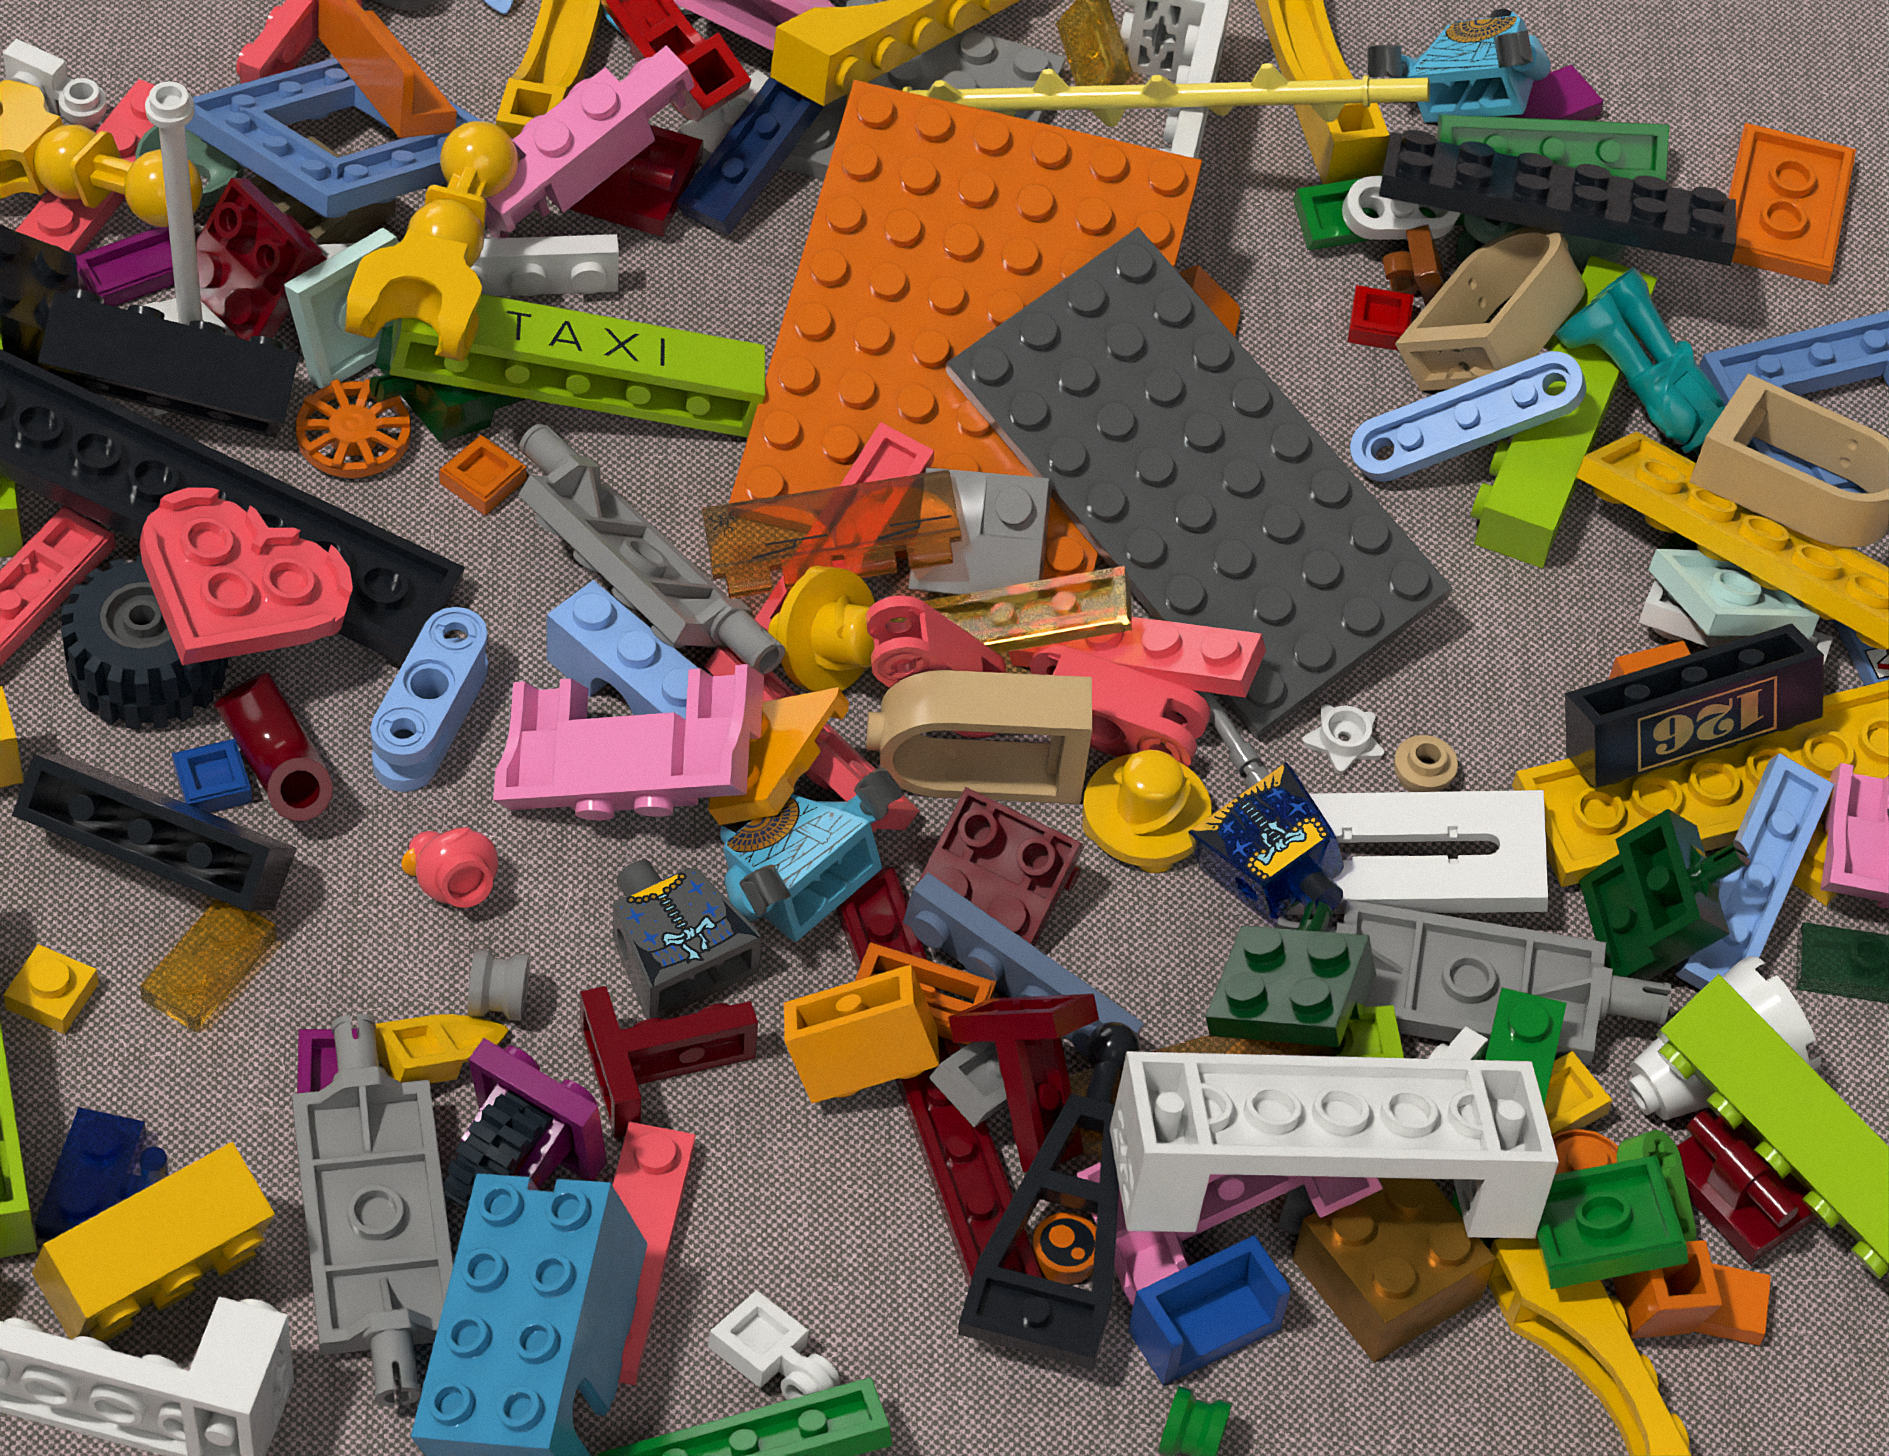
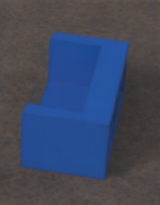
(1209, 1310)

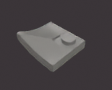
(1001, 532)

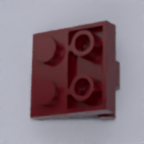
(648, 185)
(247, 259)
(1005, 863)
(1738, 1188)

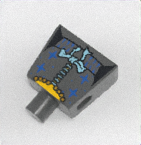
(679, 938)

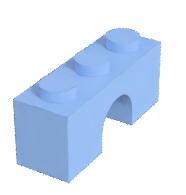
(605, 643)

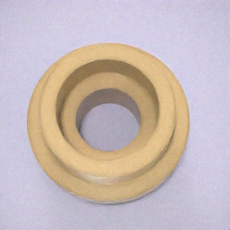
(1424, 777)

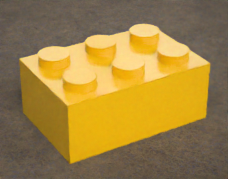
(154, 1246)

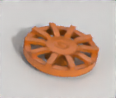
(352, 430)

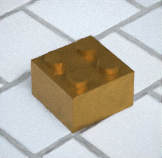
(1393, 1263)

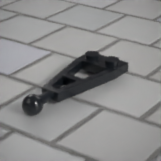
(1038, 1312)

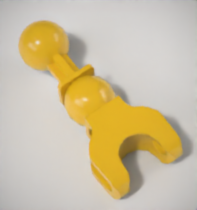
(75, 161)
(431, 269)

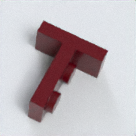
(658, 1049)
(1030, 1058)

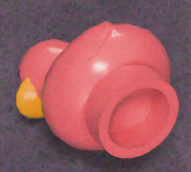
(452, 865)

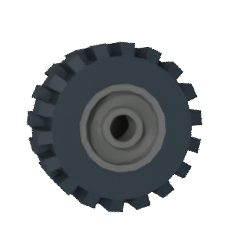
(124, 654)

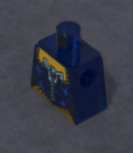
(1271, 847)

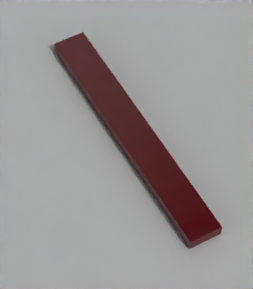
(956, 1154)

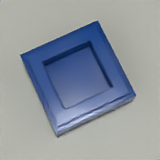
(212, 776)

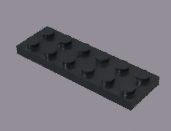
(1559, 197)

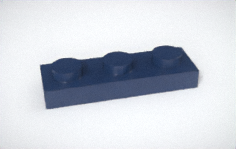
(748, 156)

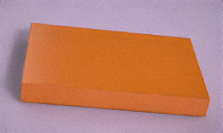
(1789, 202)

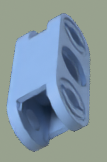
(411, 729)

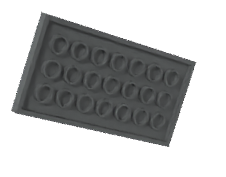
(1198, 474)

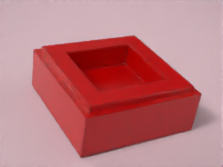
(1379, 317)

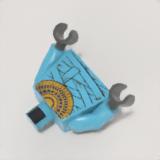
(1471, 67)
(807, 856)

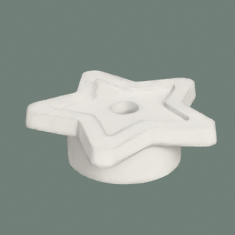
(1349, 722)

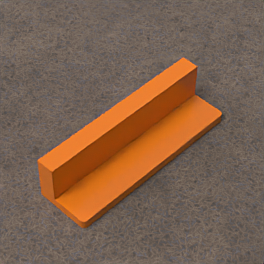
(384, 70)

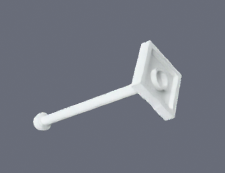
(170, 109)

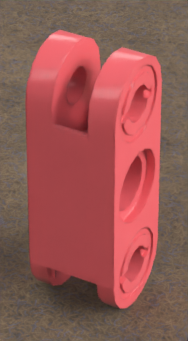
(923, 644)
(1130, 706)

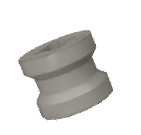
(498, 985)

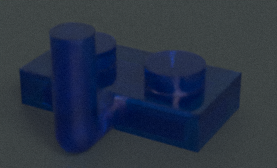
(97, 1170)

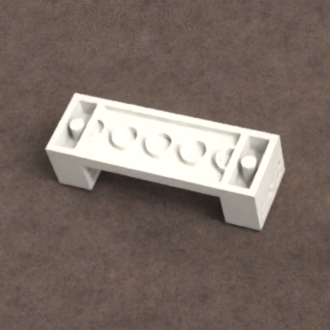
(1184, 45)
(1331, 1118)
(216, 1408)

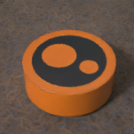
(1065, 1247)

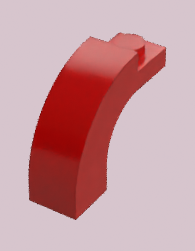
(712, 65)

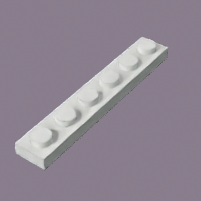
(541, 264)

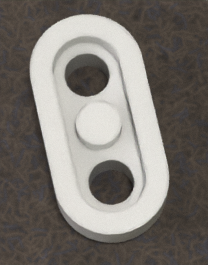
(1394, 215)

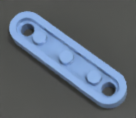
(1468, 416)

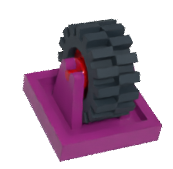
(524, 1124)

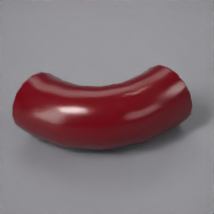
(276, 748)

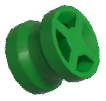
(1194, 1426)

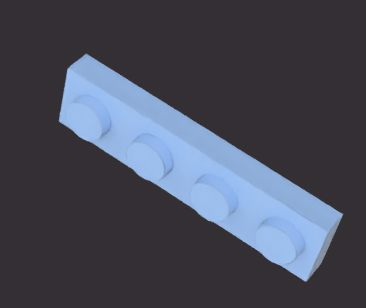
(1776, 839)

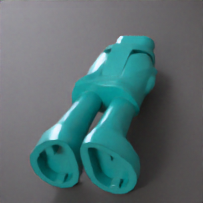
(1674, 389)

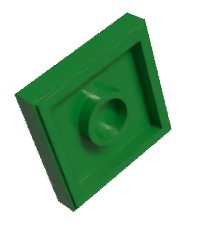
(1609, 1223)

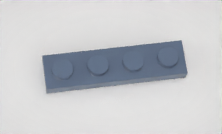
(998, 954)

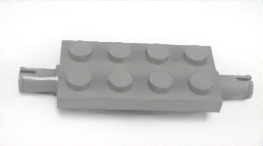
(636, 557)
(1452, 970)
(373, 1211)

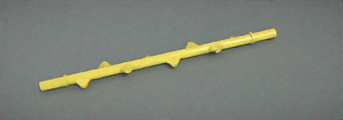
(1111, 101)

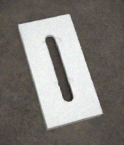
(1497, 882)

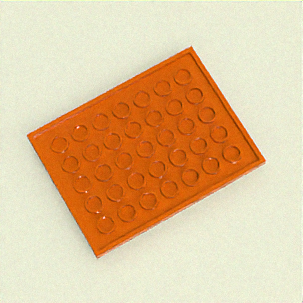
(918, 249)

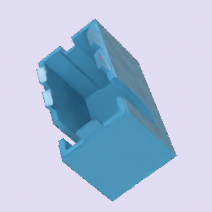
(529, 1318)

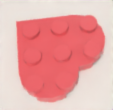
(236, 583)

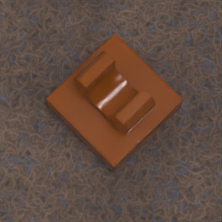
(1419, 268)

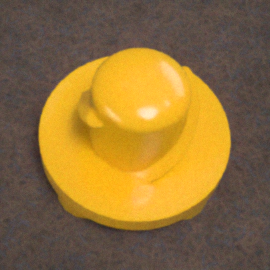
(825, 629)
(1144, 808)

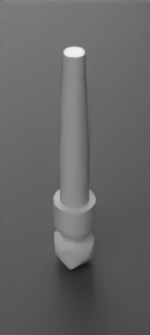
(1242, 753)

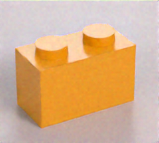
(861, 1034)

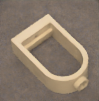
(1450, 335)
(1787, 493)
(986, 704)

